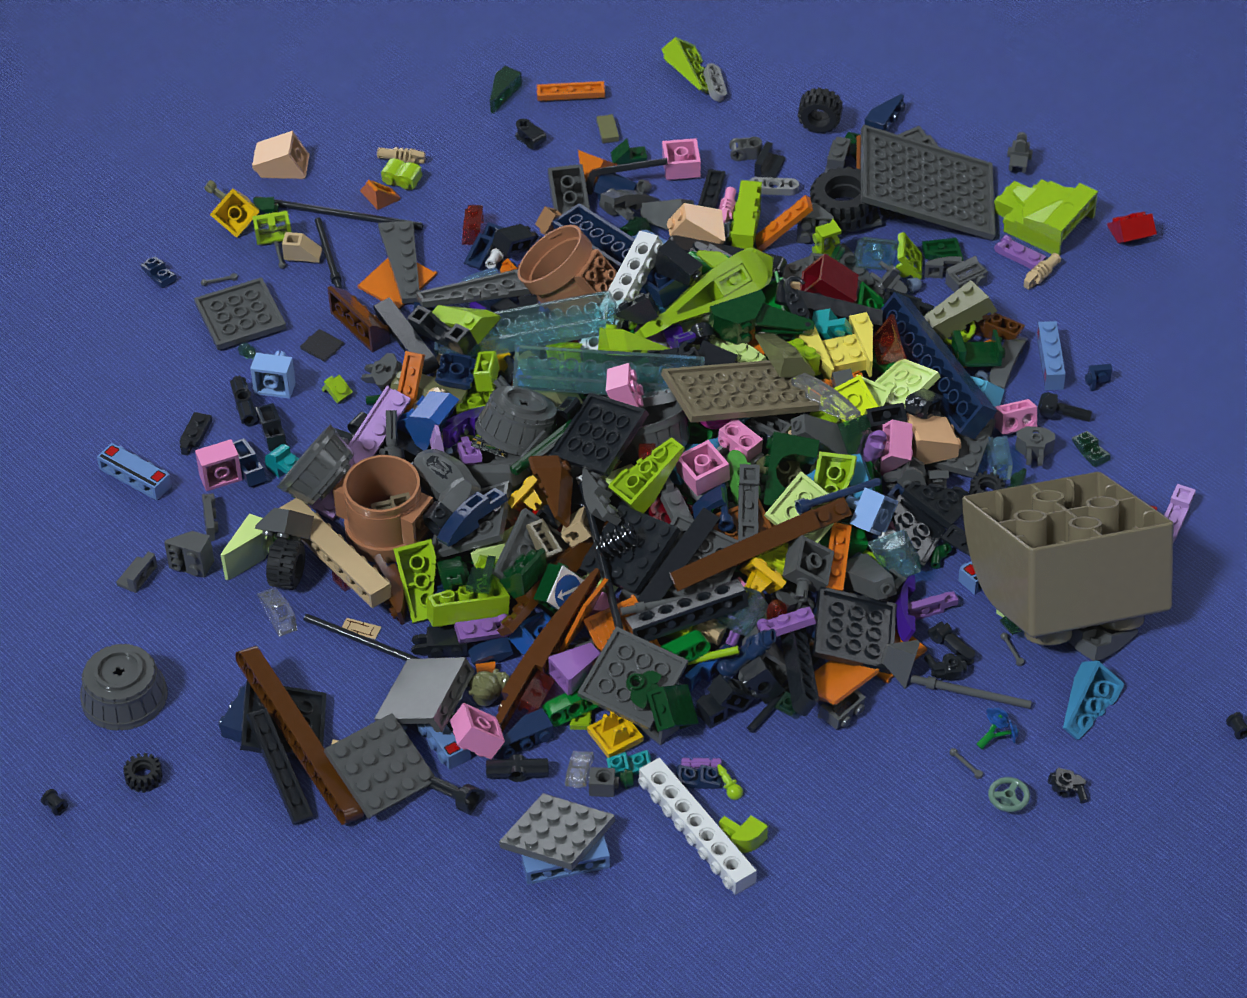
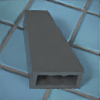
(819, 429)
(868, 578)

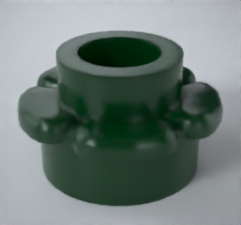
(627, 778)

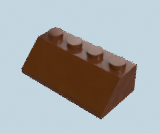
(358, 319)

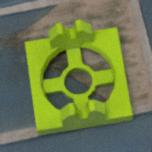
(906, 266)

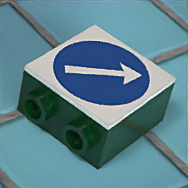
(556, 586)

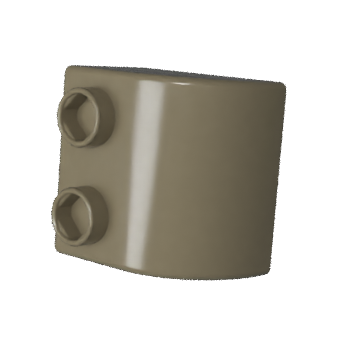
(1070, 555)

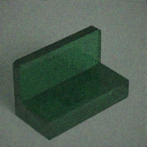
(481, 578)

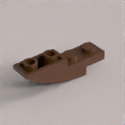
(1005, 327)
(398, 600)

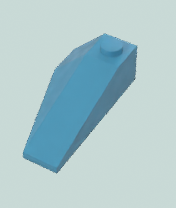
(1090, 695)

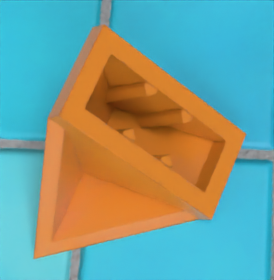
(591, 162)
(379, 194)

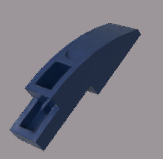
(466, 516)

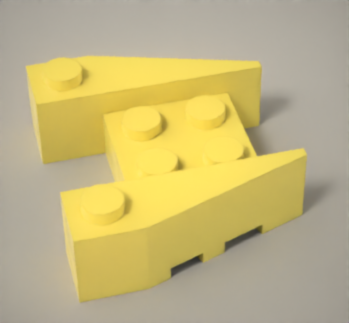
(845, 352)

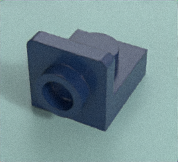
(1098, 374)

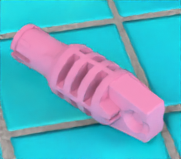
(727, 204)

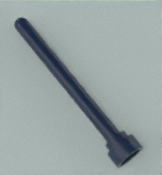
(803, 505)
(726, 520)

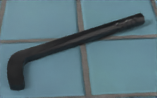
(620, 168)

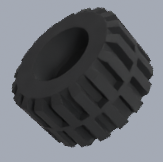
(820, 100)
(285, 563)

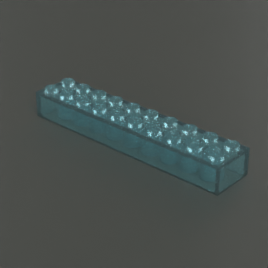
(546, 323)
(586, 369)

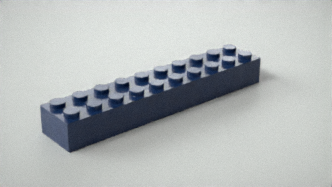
(614, 246)
(962, 400)

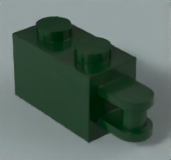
(452, 573)

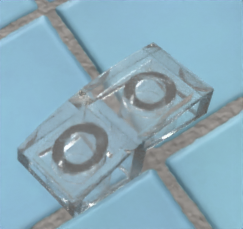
(578, 769)

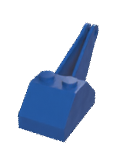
(431, 411)

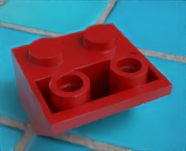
(1132, 226)

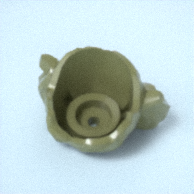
(487, 686)

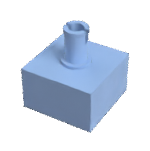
(273, 375)
(872, 511)

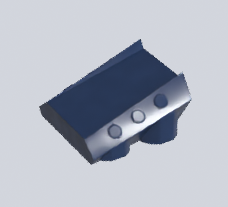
(613, 181)
(456, 371)

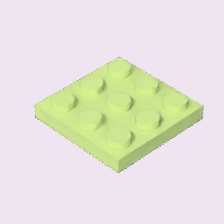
(905, 378)
(784, 506)

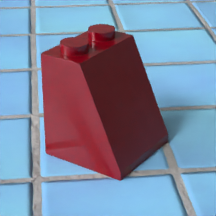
(830, 279)

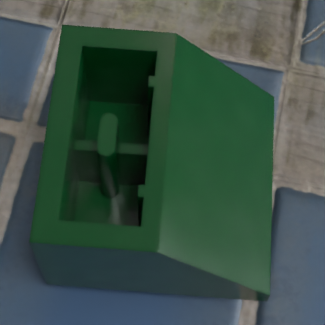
(524, 572)

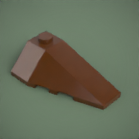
(556, 484)

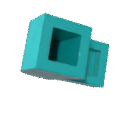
(829, 325)
(280, 460)

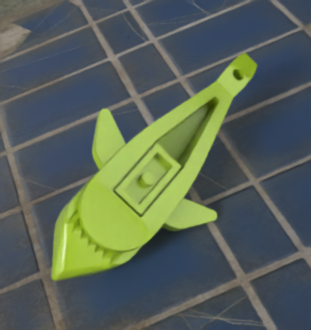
(728, 279)

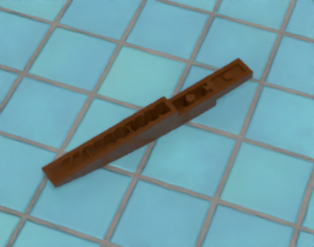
(760, 544)
(572, 558)
(545, 645)

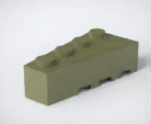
(960, 309)

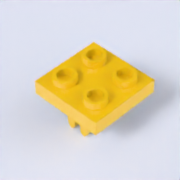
(528, 495)
(761, 576)
(614, 734)

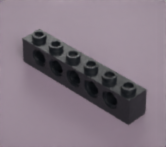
(688, 611)

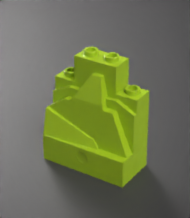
(1044, 212)

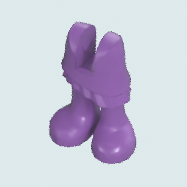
(874, 446)

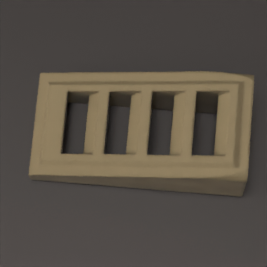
(538, 542)

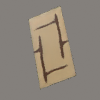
(362, 628)

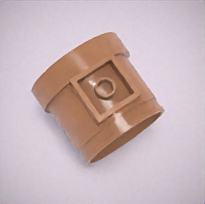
(565, 266)
(381, 530)

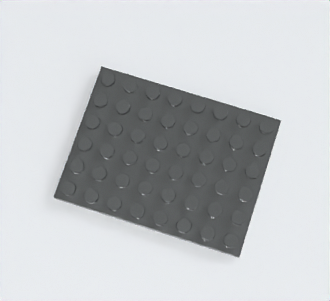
(927, 182)

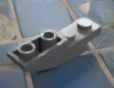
(597, 497)

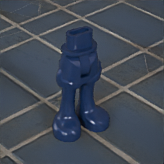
(755, 646)

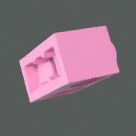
(1015, 416)
(741, 438)

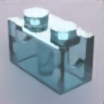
(999, 454)

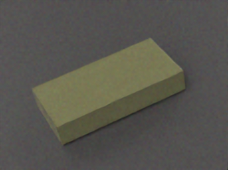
(607, 128)

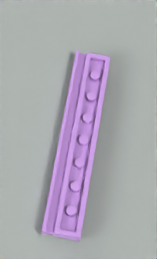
(367, 439)

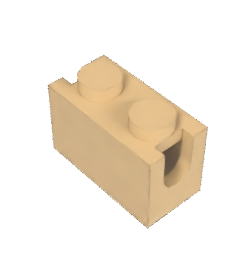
(578, 528)

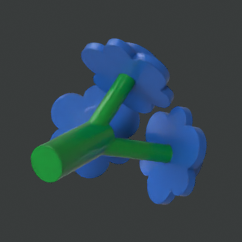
(999, 719)

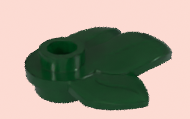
(648, 682)

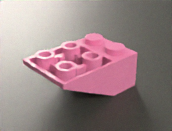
(897, 445)

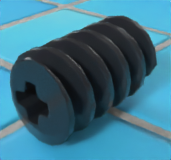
(617, 541)

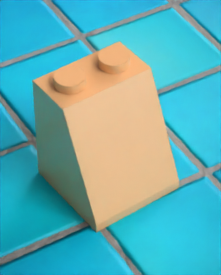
(281, 157)
(698, 223)
(933, 439)

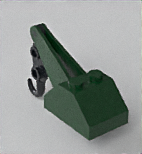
(747, 315)

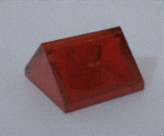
(888, 342)

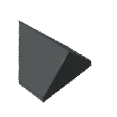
(900, 659)

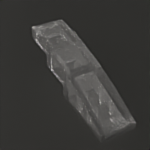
(827, 397)

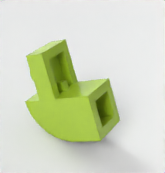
(745, 837)

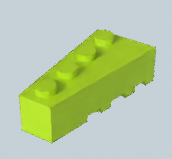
(746, 215)
(461, 605)

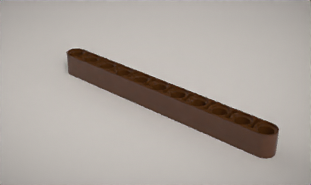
(298, 734)

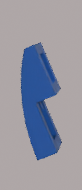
(703, 670)

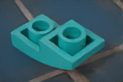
(631, 762)

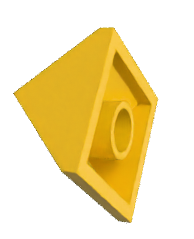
(235, 212)

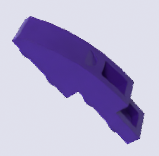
(460, 426)

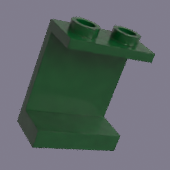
(978, 353)
(672, 707)

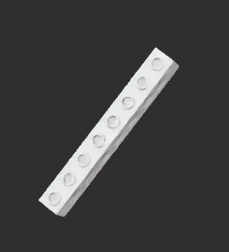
(631, 276)
(697, 826)

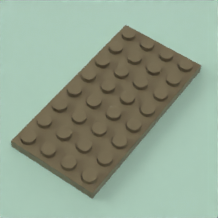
(735, 391)

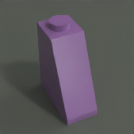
(572, 666)

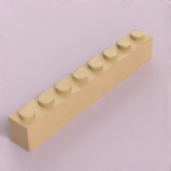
(343, 558)

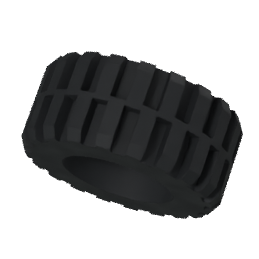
(839, 184)

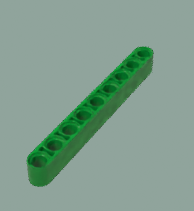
(567, 707)

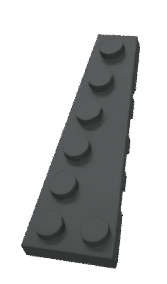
(401, 252)
(484, 288)

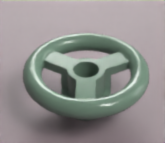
(1008, 798)

